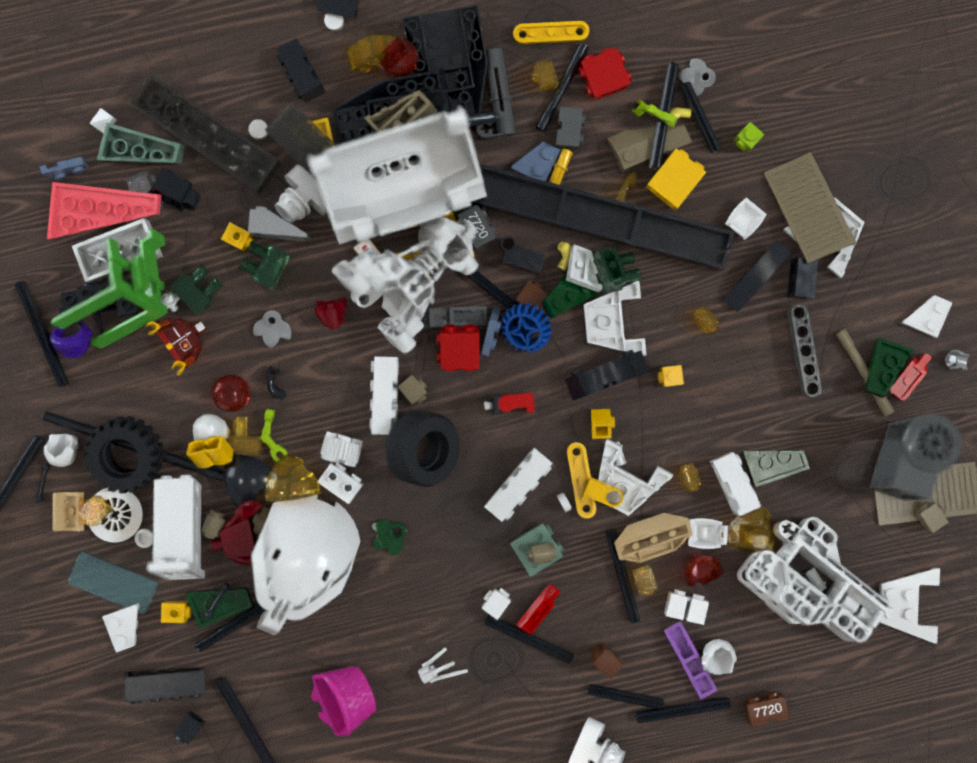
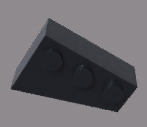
(300, 71)

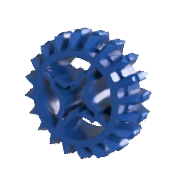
(529, 322)

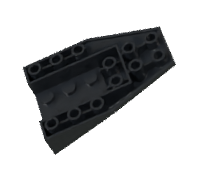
(456, 44)
(351, 113)

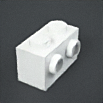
(340, 482)

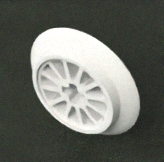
(130, 529)

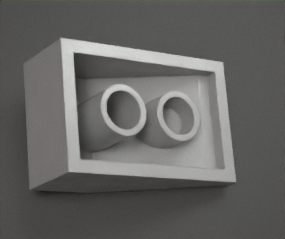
(269, 225)

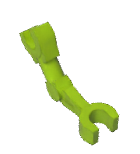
(666, 117)
(266, 438)

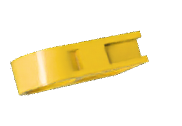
(598, 491)

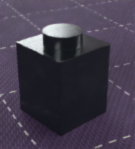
(188, 727)

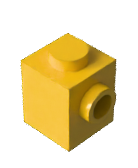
(237, 237)
(670, 376)
(602, 423)
(175, 611)

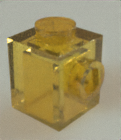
(544, 75)
(94, 511)
(644, 580)

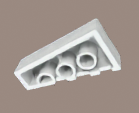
(385, 394)
(517, 485)

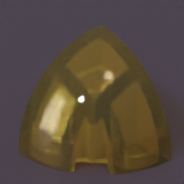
(290, 480)
(752, 531)

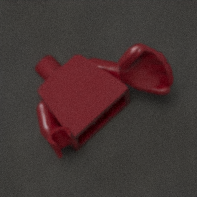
(238, 535)

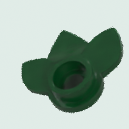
(387, 538)

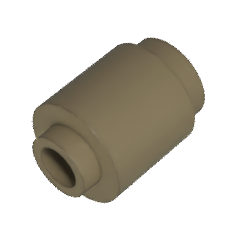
(213, 524)
(542, 553)

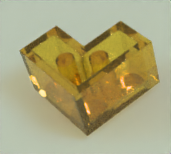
(368, 52)

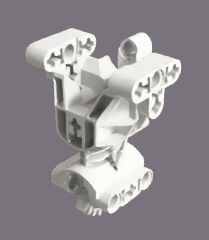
(405, 282)

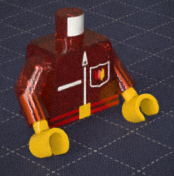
(180, 339)

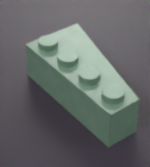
(128, 145)

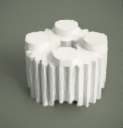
(341, 449)

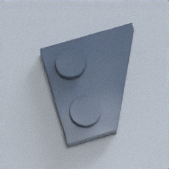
(537, 162)
(65, 168)
(493, 326)

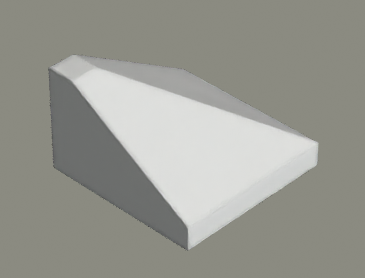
(100, 120)

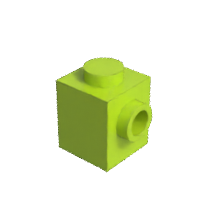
(748, 137)

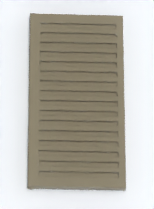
(809, 208)
(953, 490)

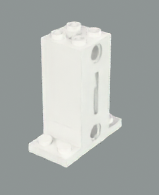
(177, 529)

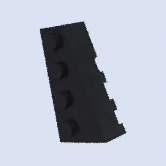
(164, 685)

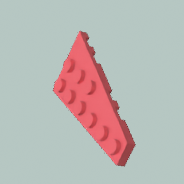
(88, 208)

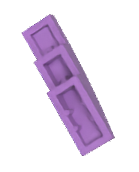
(690, 660)

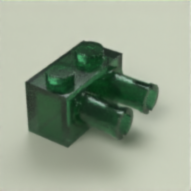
(271, 266)
(611, 270)
(195, 297)

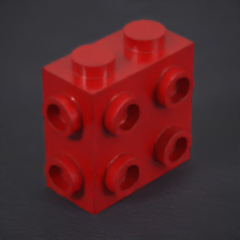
(604, 73)
(458, 347)

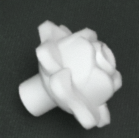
(170, 300)

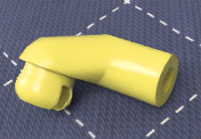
(681, 112)
(564, 248)

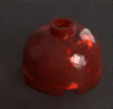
(399, 58)
(238, 395)
(702, 569)

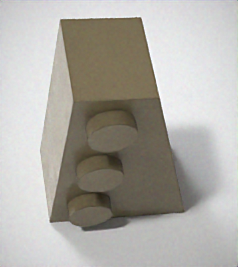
(409, 108)

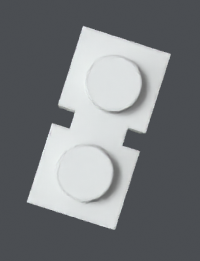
(695, 610)

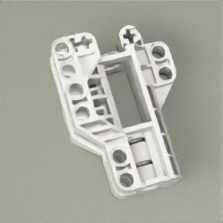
(841, 617)

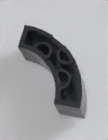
(606, 375)

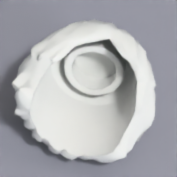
(209, 426)
(61, 449)
(718, 657)

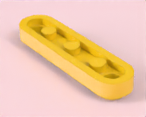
(551, 32)
(580, 476)

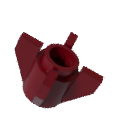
(331, 312)

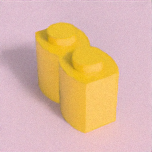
(210, 452)

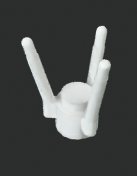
(429, 673)

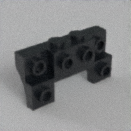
(89, 290)

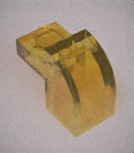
(241, 442)

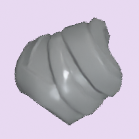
(957, 360)

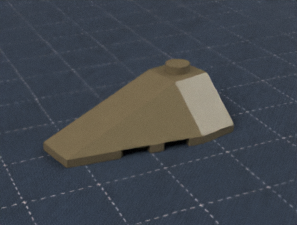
(635, 146)

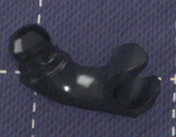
(274, 391)

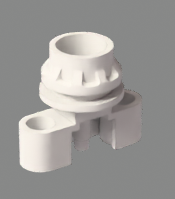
(295, 202)
(590, 749)

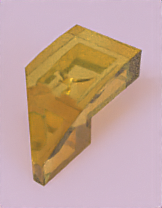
(630, 182)

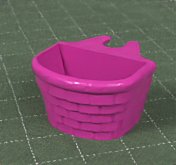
(343, 698)

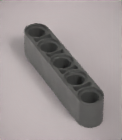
(807, 341)

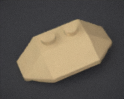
(652, 537)

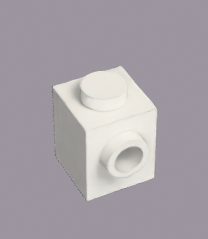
(496, 602)

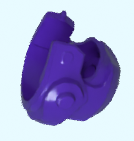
(72, 346)

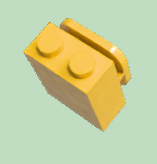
(676, 179)

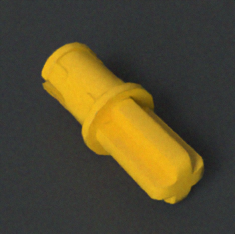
(561, 166)

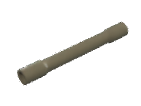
(848, 344)

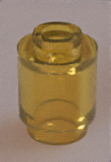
(705, 320)
(689, 477)

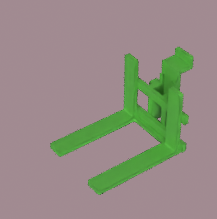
(144, 278)

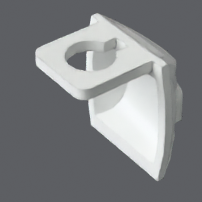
(745, 218)
(707, 533)

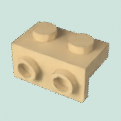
(65, 511)

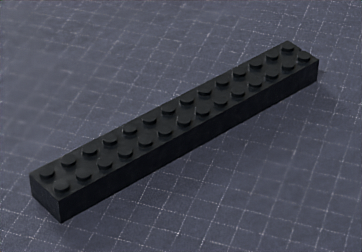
(605, 218)

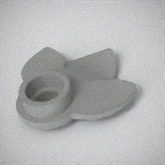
(695, 75)
(272, 331)

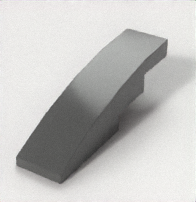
(455, 315)

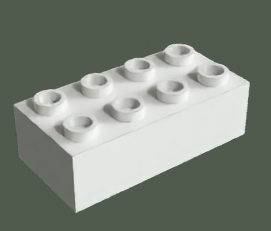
(93, 253)

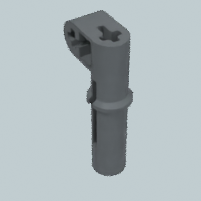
(505, 121)

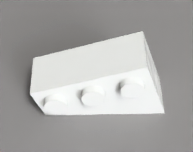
(735, 483)

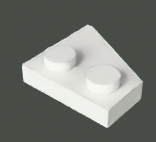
(582, 269)
(930, 316)
(122, 627)

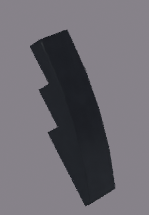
(757, 275)

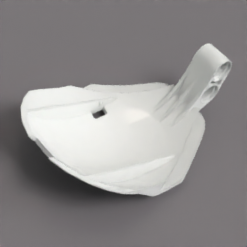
(310, 541)

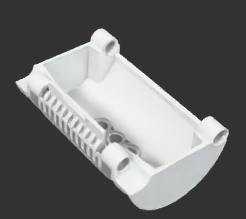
(401, 196)

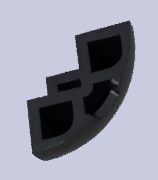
(245, 478)

